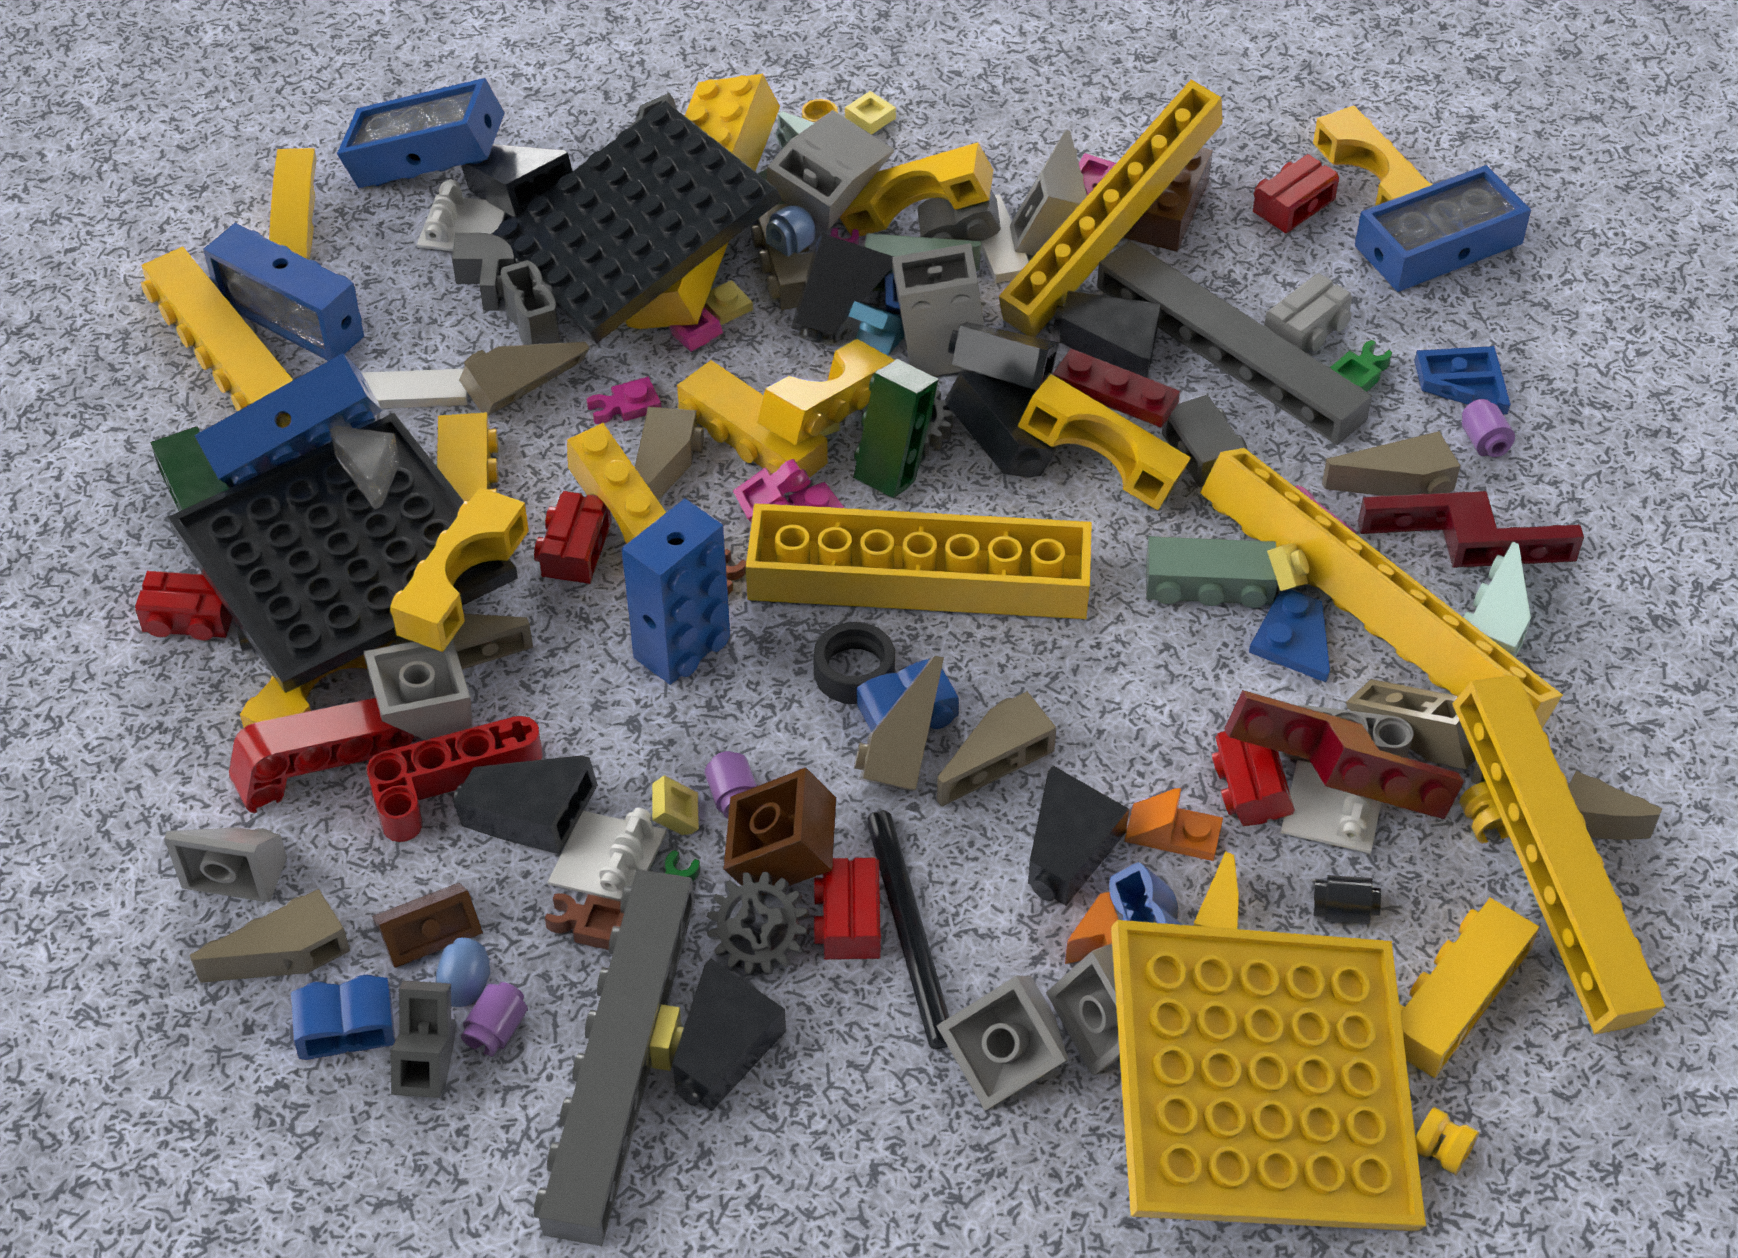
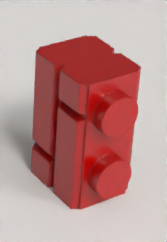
(1295, 193)
(573, 537)
(181, 606)
(1254, 780)
(850, 910)

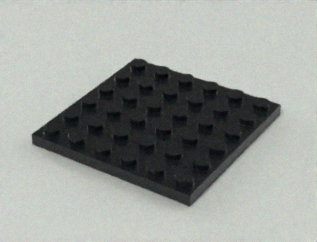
(636, 219)
(314, 562)

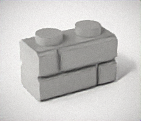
(1311, 313)

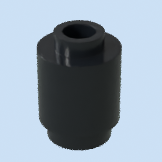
(1346, 899)

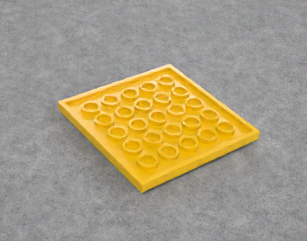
(1264, 1078)

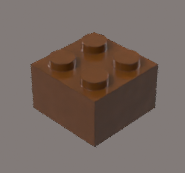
(781, 830)

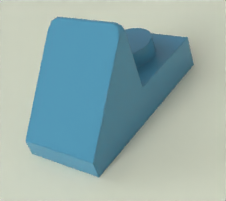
(878, 327)

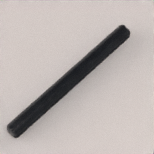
(909, 926)

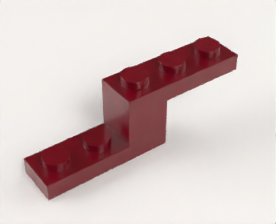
(1118, 388)
(1468, 528)
(1343, 755)

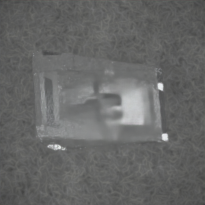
(368, 458)

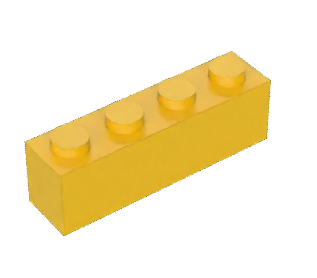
(731, 414)
(466, 451)
(1463, 983)

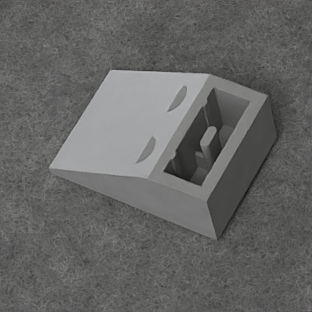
(827, 167)
(1050, 200)
(935, 297)

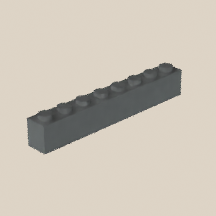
(1237, 343)
(617, 1059)

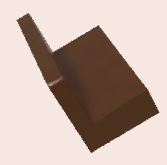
(427, 924)

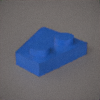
(1463, 375)
(1294, 635)

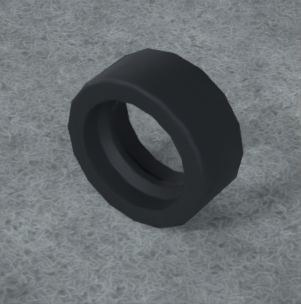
(844, 637)

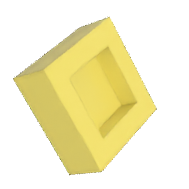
(870, 112)
(728, 302)
(1289, 566)
(675, 806)
(665, 1037)

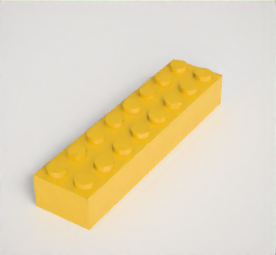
(740, 118)
(919, 561)

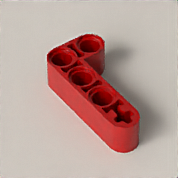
(307, 743)
(440, 765)

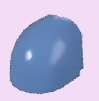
(790, 230)
(466, 968)

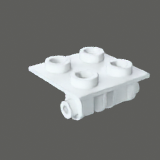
(456, 214)
(1330, 814)
(606, 853)

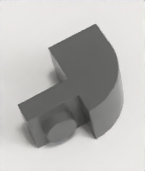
(479, 260)
(424, 1040)

